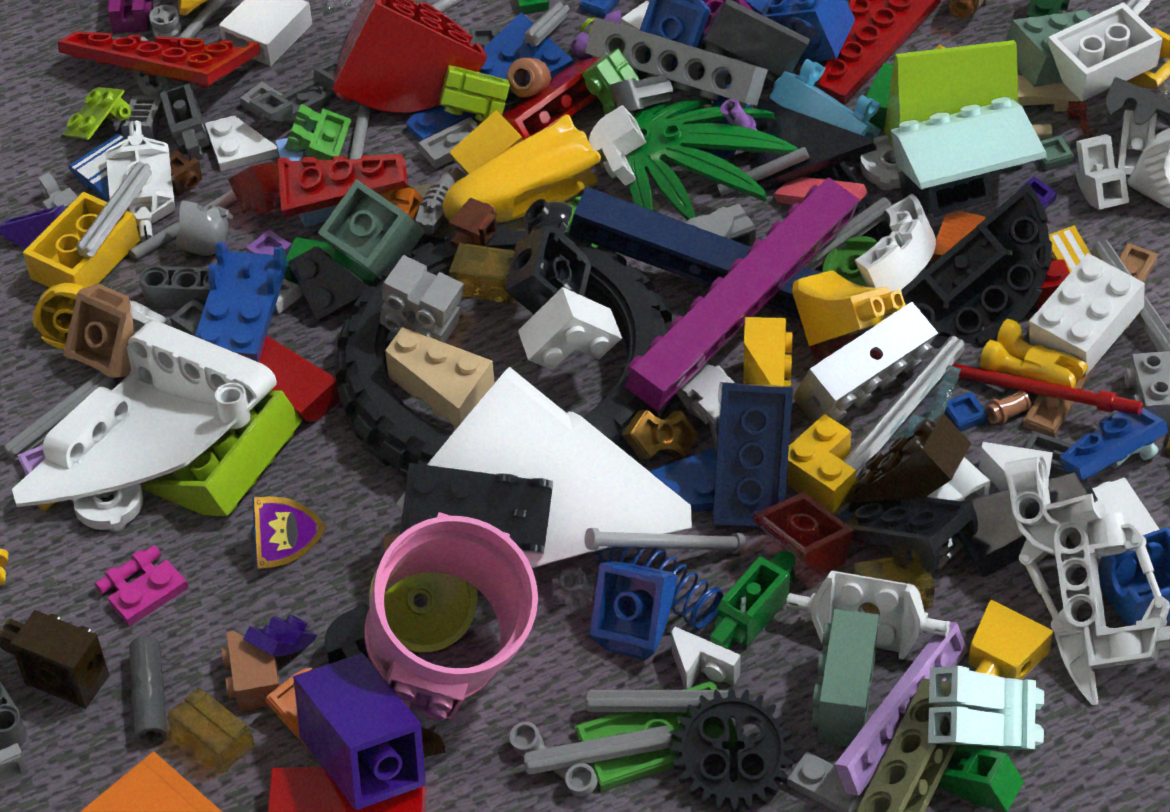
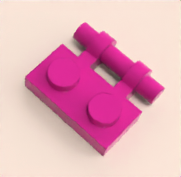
(145, 593)

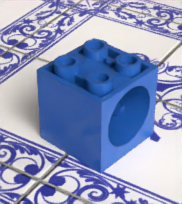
(821, 21)

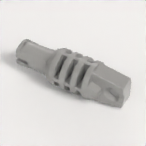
(430, 210)

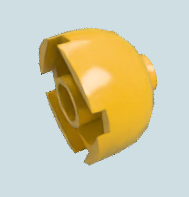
(54, 313)

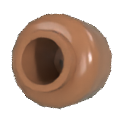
(528, 77)

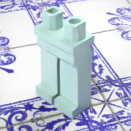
(1010, 707)

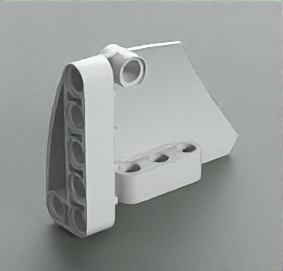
(152, 422)
(592, 478)

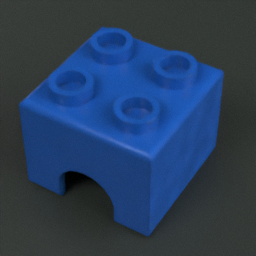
(1126, 584)

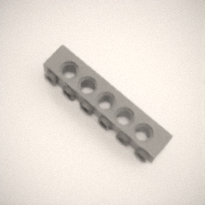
(746, 78)

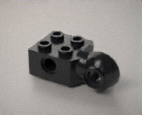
(546, 257)

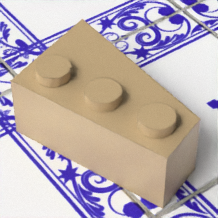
(439, 374)

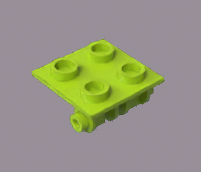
(100, 104)

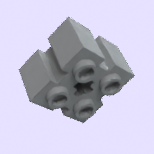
(420, 300)

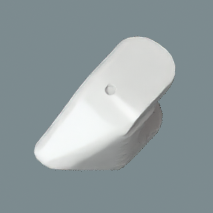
(1152, 170)

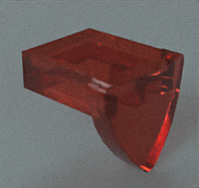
(825, 349)

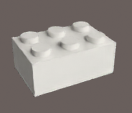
(1088, 311)

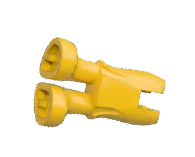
(1018, 358)

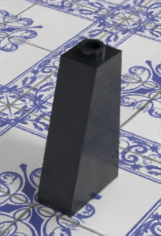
(998, 535)

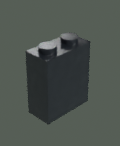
(949, 196)

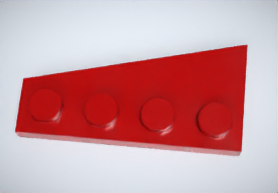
(323, 183)

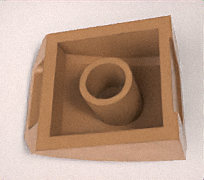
(101, 330)

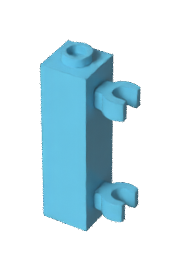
(801, 95)

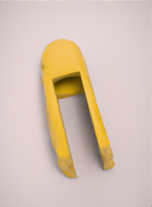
(543, 166)

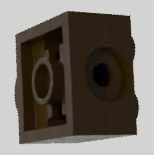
(57, 656)

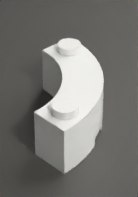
(902, 254)
(701, 393)

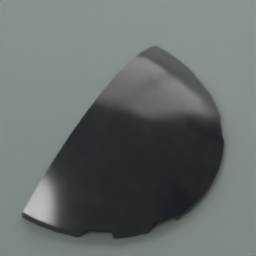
(987, 274)

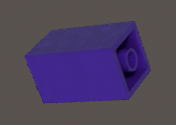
(360, 731)

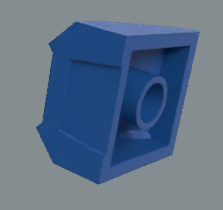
(631, 608)

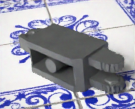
(185, 119)

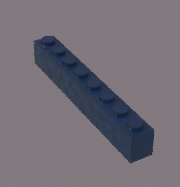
(666, 243)

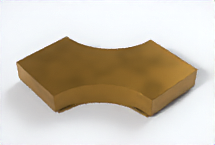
(650, 434)

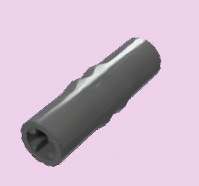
(147, 691)

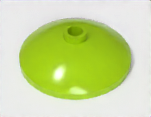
(442, 620)

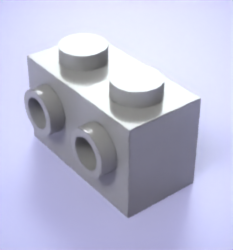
(1151, 382)

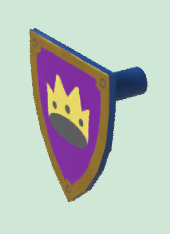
(283, 530)

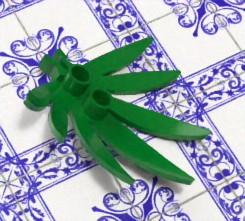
(675, 134)

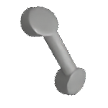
(579, 777)

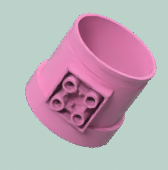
(482, 558)

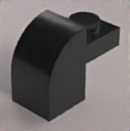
(346, 635)

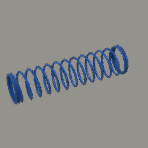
(697, 605)

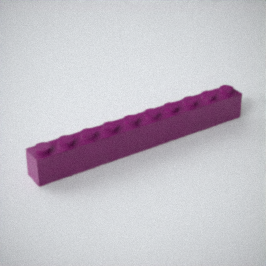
(740, 294)

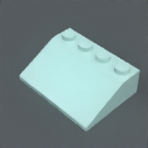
(966, 143)

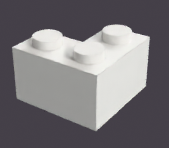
(566, 325)

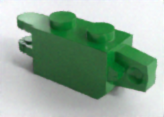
(754, 600)

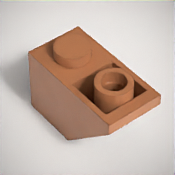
(252, 672)

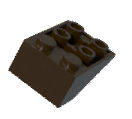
(913, 464)

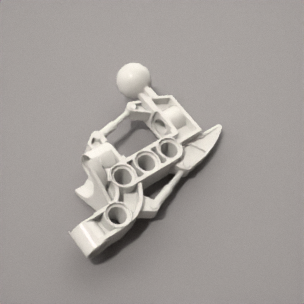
(1102, 534)

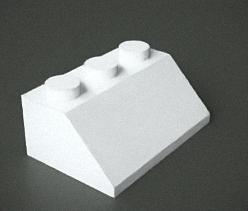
(1104, 48)

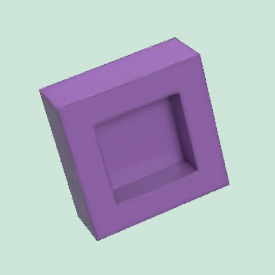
(267, 242)

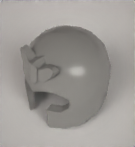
(202, 229)

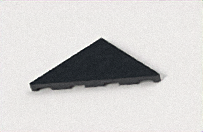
(823, 141)

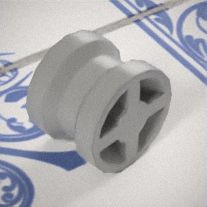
(165, 21)

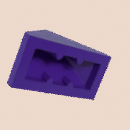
(28, 227)

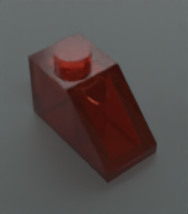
(257, 188)

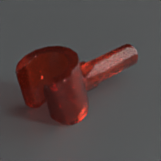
(1078, 111)

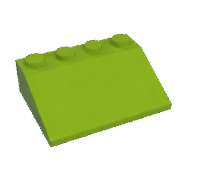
(950, 80)
(233, 463)

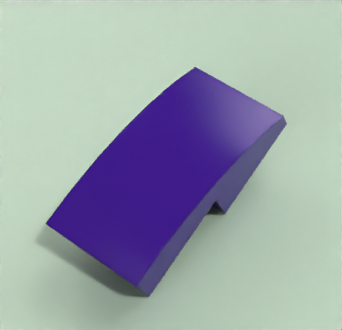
(281, 636)

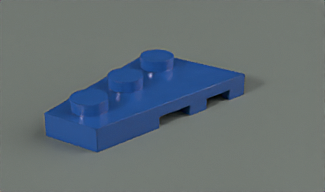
(1112, 442)

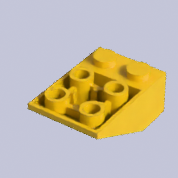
(765, 351)

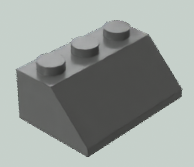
(753, 40)

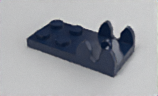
(750, 450)

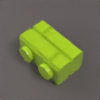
(473, 93)

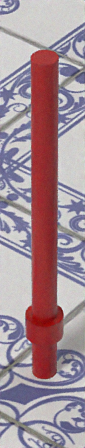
(1105, 400)

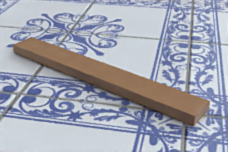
(1049, 413)

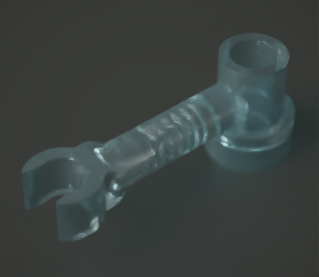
(942, 398)

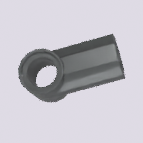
(641, 93)

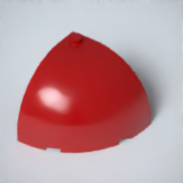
(401, 56)

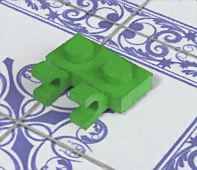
(328, 133)

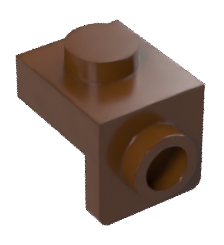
(184, 173)

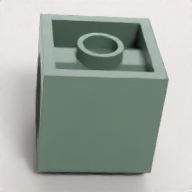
(370, 229)

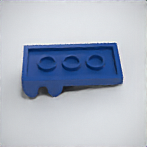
(242, 299)

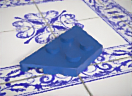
(677, 21)

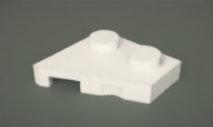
(237, 143)

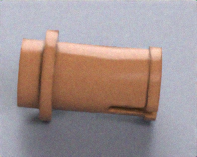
(1007, 407)

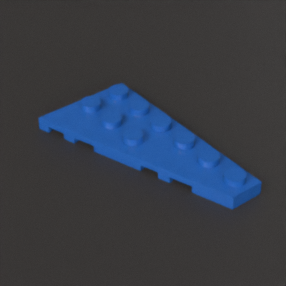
(500, 53)

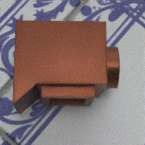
(475, 223)

